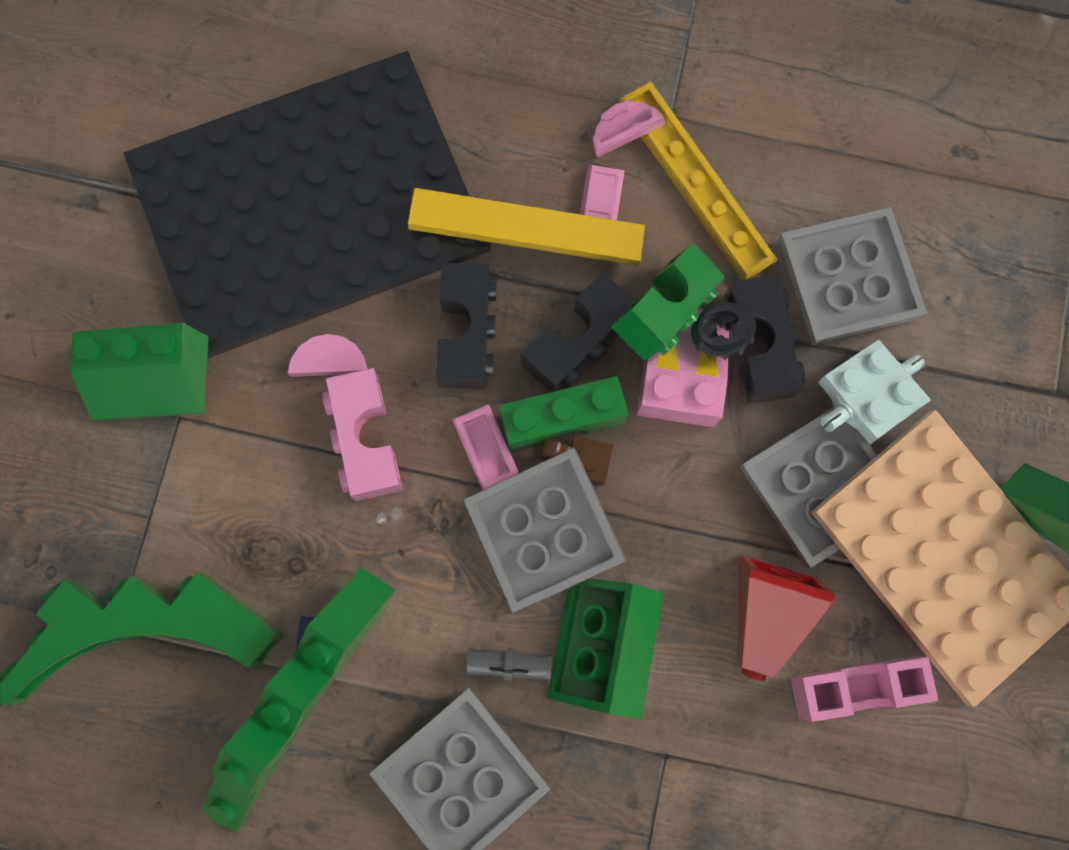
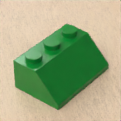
(140, 371)
(606, 647)

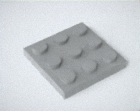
(852, 275)
(803, 473)
(544, 530)
(460, 778)

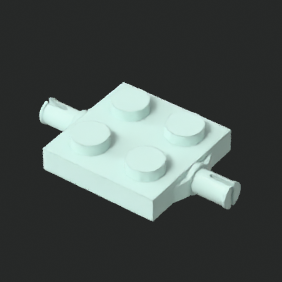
(873, 392)

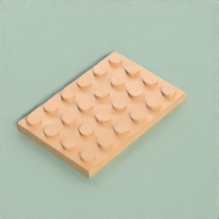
(949, 557)

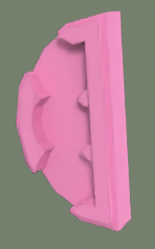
(624, 124)
(326, 356)

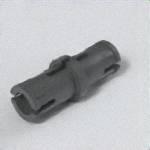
(509, 664)

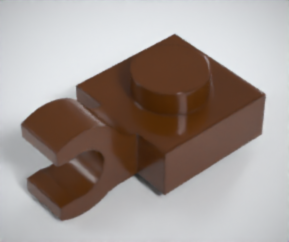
(592, 453)

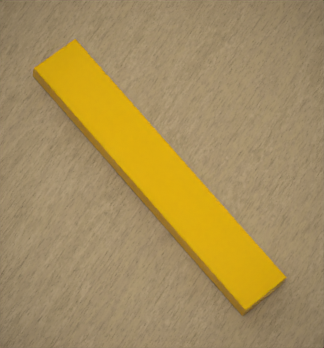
(704, 190)
(526, 227)

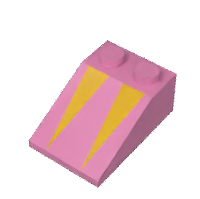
(684, 384)

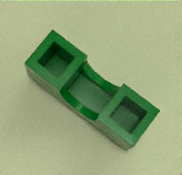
(654, 321)
(577, 408)

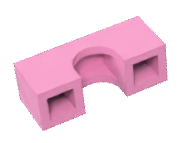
(353, 402)
(863, 687)

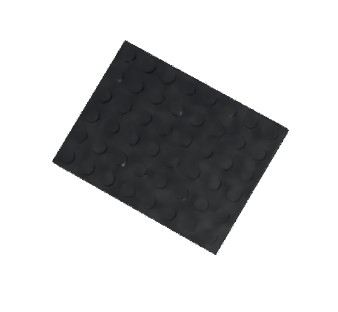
(299, 203)

